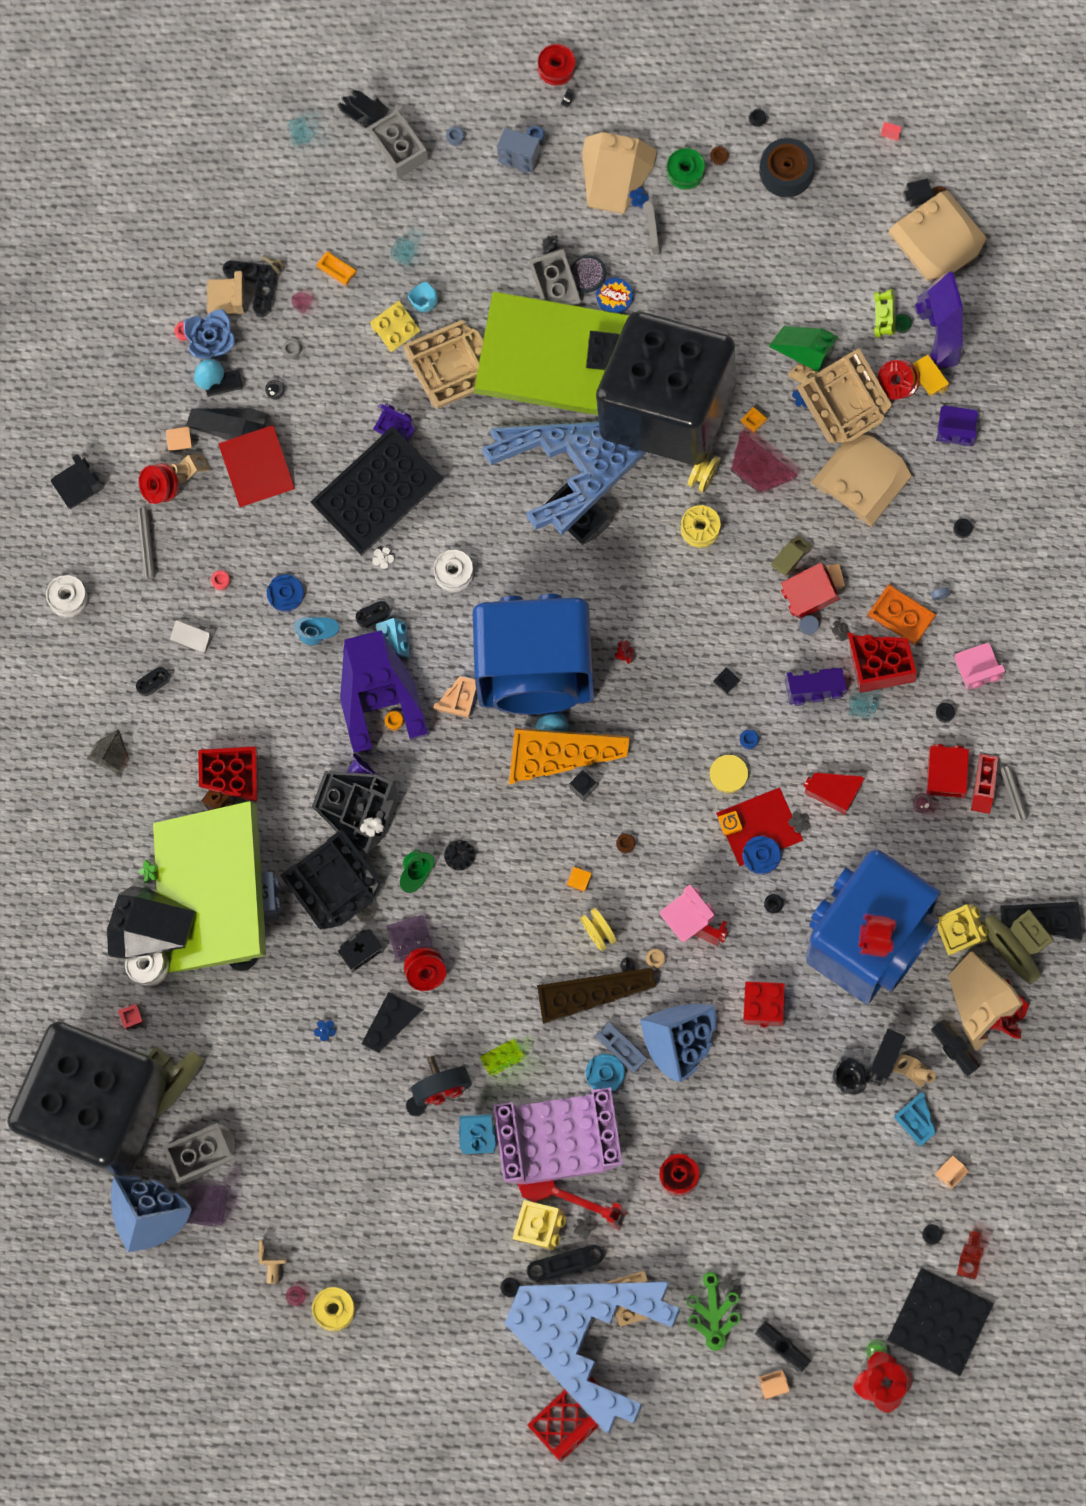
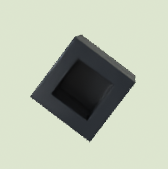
(917, 192)
(583, 785)

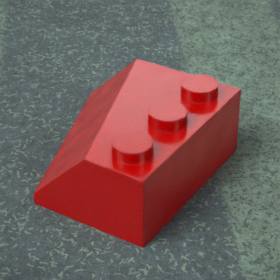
(881, 661)
(230, 771)

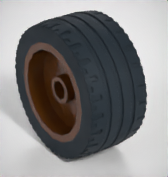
(787, 167)

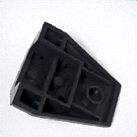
(350, 798)
(147, 924)

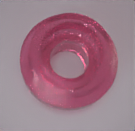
(301, 1298)

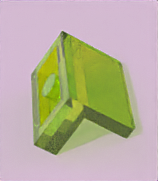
(501, 1058)

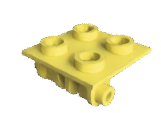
(394, 326)

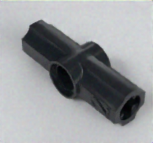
(955, 1048)
(772, 1338)

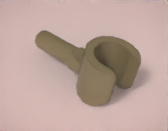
(276, 264)

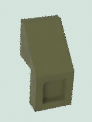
(791, 555)

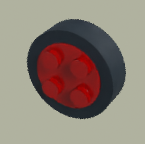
(440, 1085)

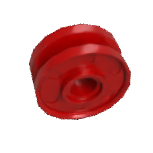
(556, 54)
(909, 379)
(158, 483)
(434, 968)

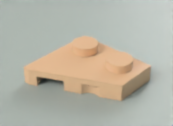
(459, 698)

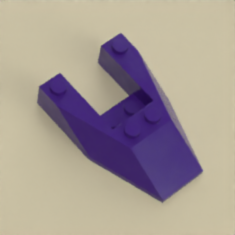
(945, 313)
(376, 680)

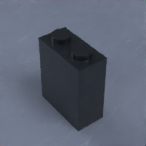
(885, 1057)

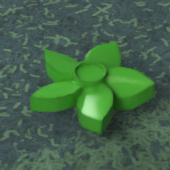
(148, 870)

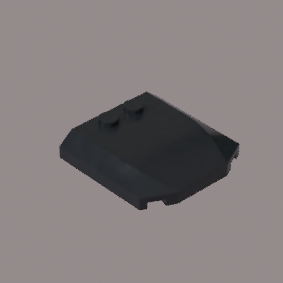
(333, 882)

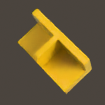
(930, 376)

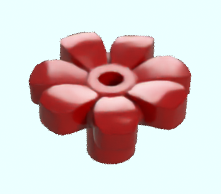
(625, 652)

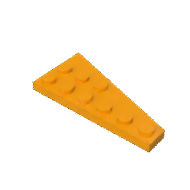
(552, 752)

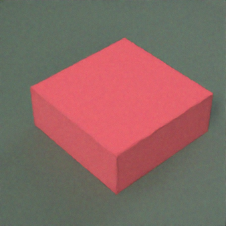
(891, 131)
(130, 1016)

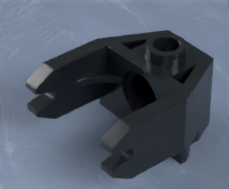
(363, 109)

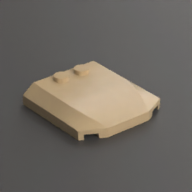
(938, 237)
(446, 362)
(845, 398)
(863, 477)

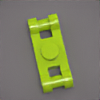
(884, 313)

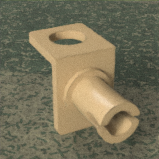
(189, 467)
(914, 1070)
(272, 1264)

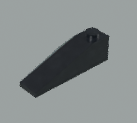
(226, 422)

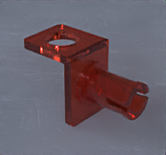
(971, 1254)

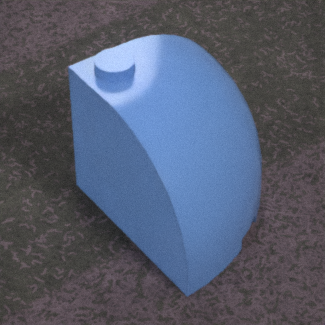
(679, 1038)
(146, 1212)

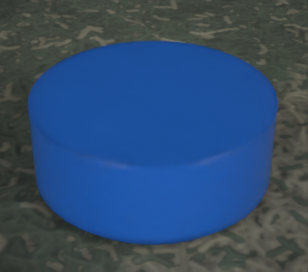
(749, 739)

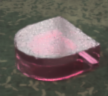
(301, 301)

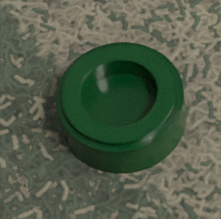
(903, 323)

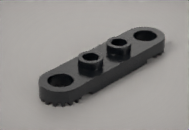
(565, 1263)

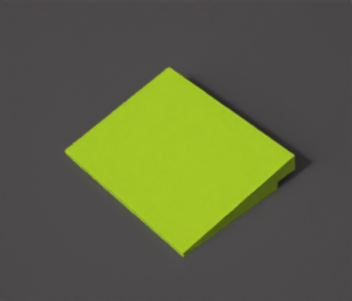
(539, 352)
(214, 869)

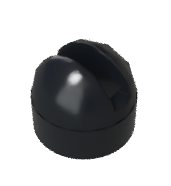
(632, 964)

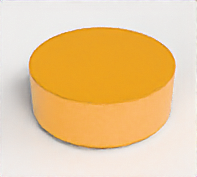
(394, 720)

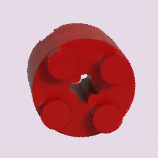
(876, 935)
(687, 1183)

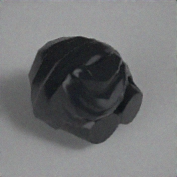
(850, 1076)

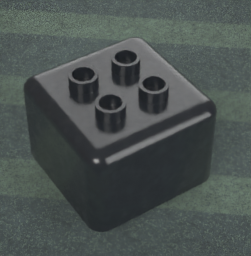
(666, 387)
(88, 1099)

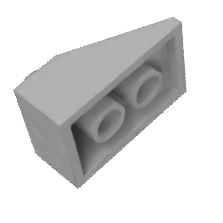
(398, 144)
(554, 278)
(197, 1154)

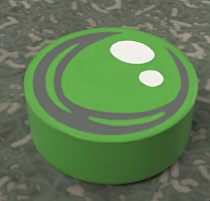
(874, 1346)

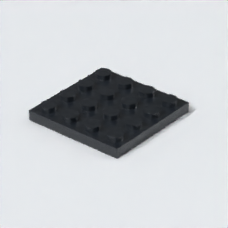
(940, 1322)

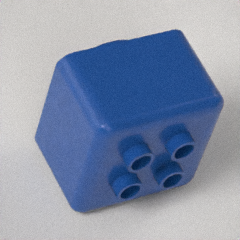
(533, 654)
(875, 888)

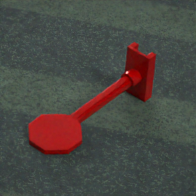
(541, 1190)

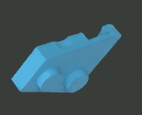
(916, 1120)

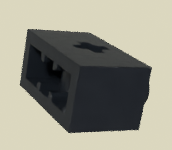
(354, 958)

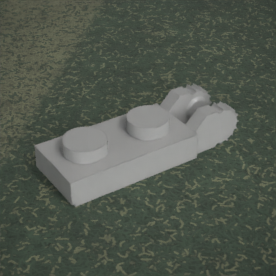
(651, 227)

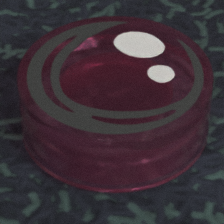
(922, 803)

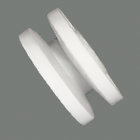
(449, 560)
(66, 585)
(153, 973)

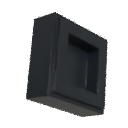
(726, 681)

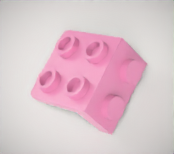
(978, 666)
(688, 914)

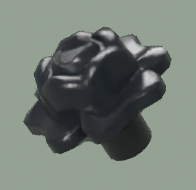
(550, 244)

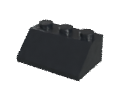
(589, 525)

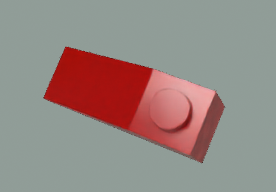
(984, 783)

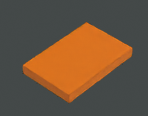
(901, 615)

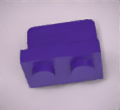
(400, 421)
(957, 425)

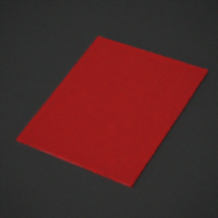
(256, 466)
(762, 816)

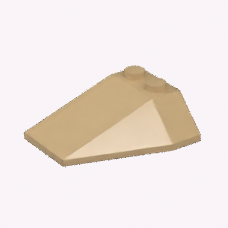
(615, 168)
(981, 997)

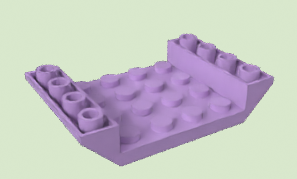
(558, 1138)

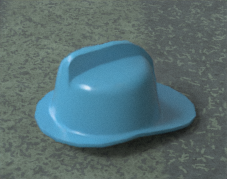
(314, 630)

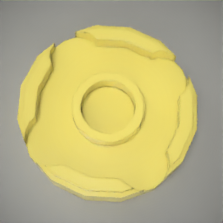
(728, 774)

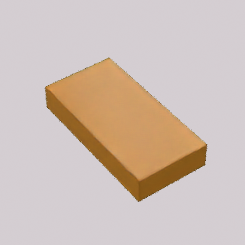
(336, 268)

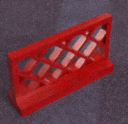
(574, 1438)

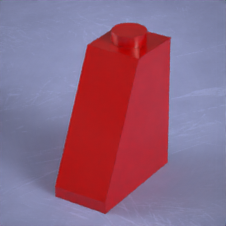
(834, 789)

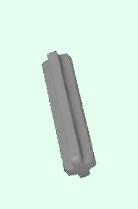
(1013, 794)

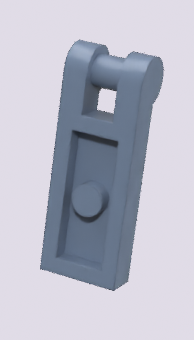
(621, 1048)

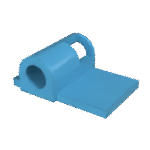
(477, 1134)

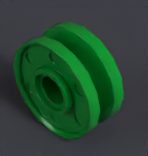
(685, 158)

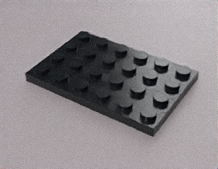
(376, 490)

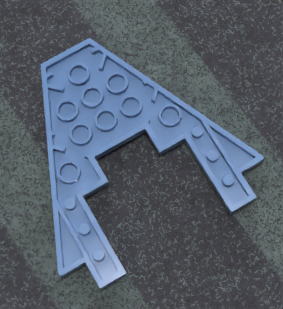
(598, 460)
(554, 1325)

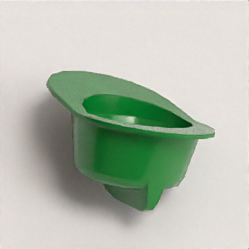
(415, 870)

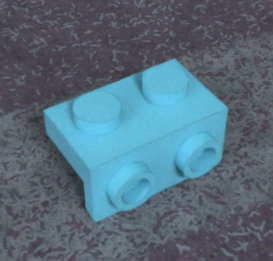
(396, 634)

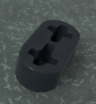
(374, 618)
(155, 685)

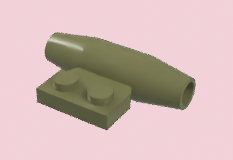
(1016, 944)
(180, 1075)

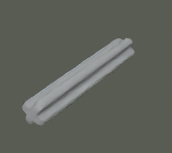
(146, 547)

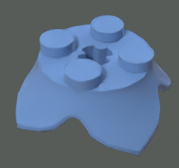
(215, 324)

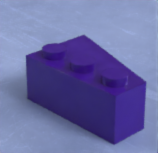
(815, 686)

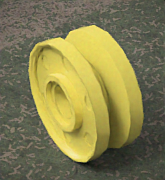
(704, 473)
(700, 537)
(598, 929)
(321, 1306)

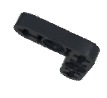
(262, 281)

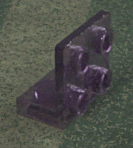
(408, 936)
(207, 1205)

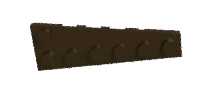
(579, 995)

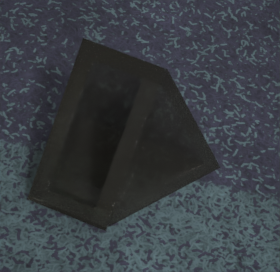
(110, 753)

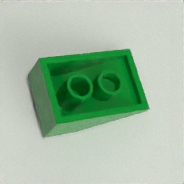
(805, 345)

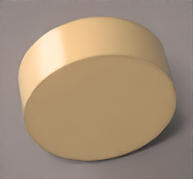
(655, 958)

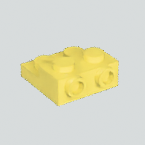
(962, 929)
(539, 1225)

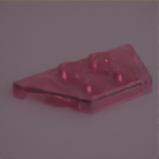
(758, 466)

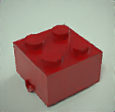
(764, 1004)

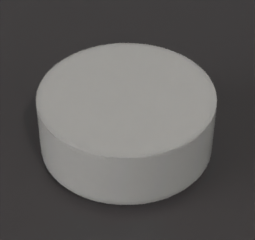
(291, 349)

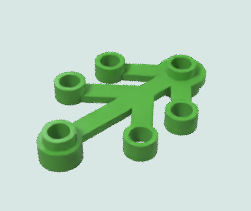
(713, 1315)

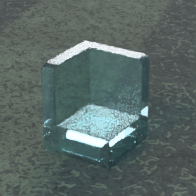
(298, 131)
(403, 251)

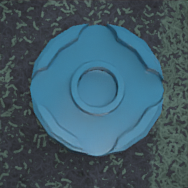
(606, 1078)

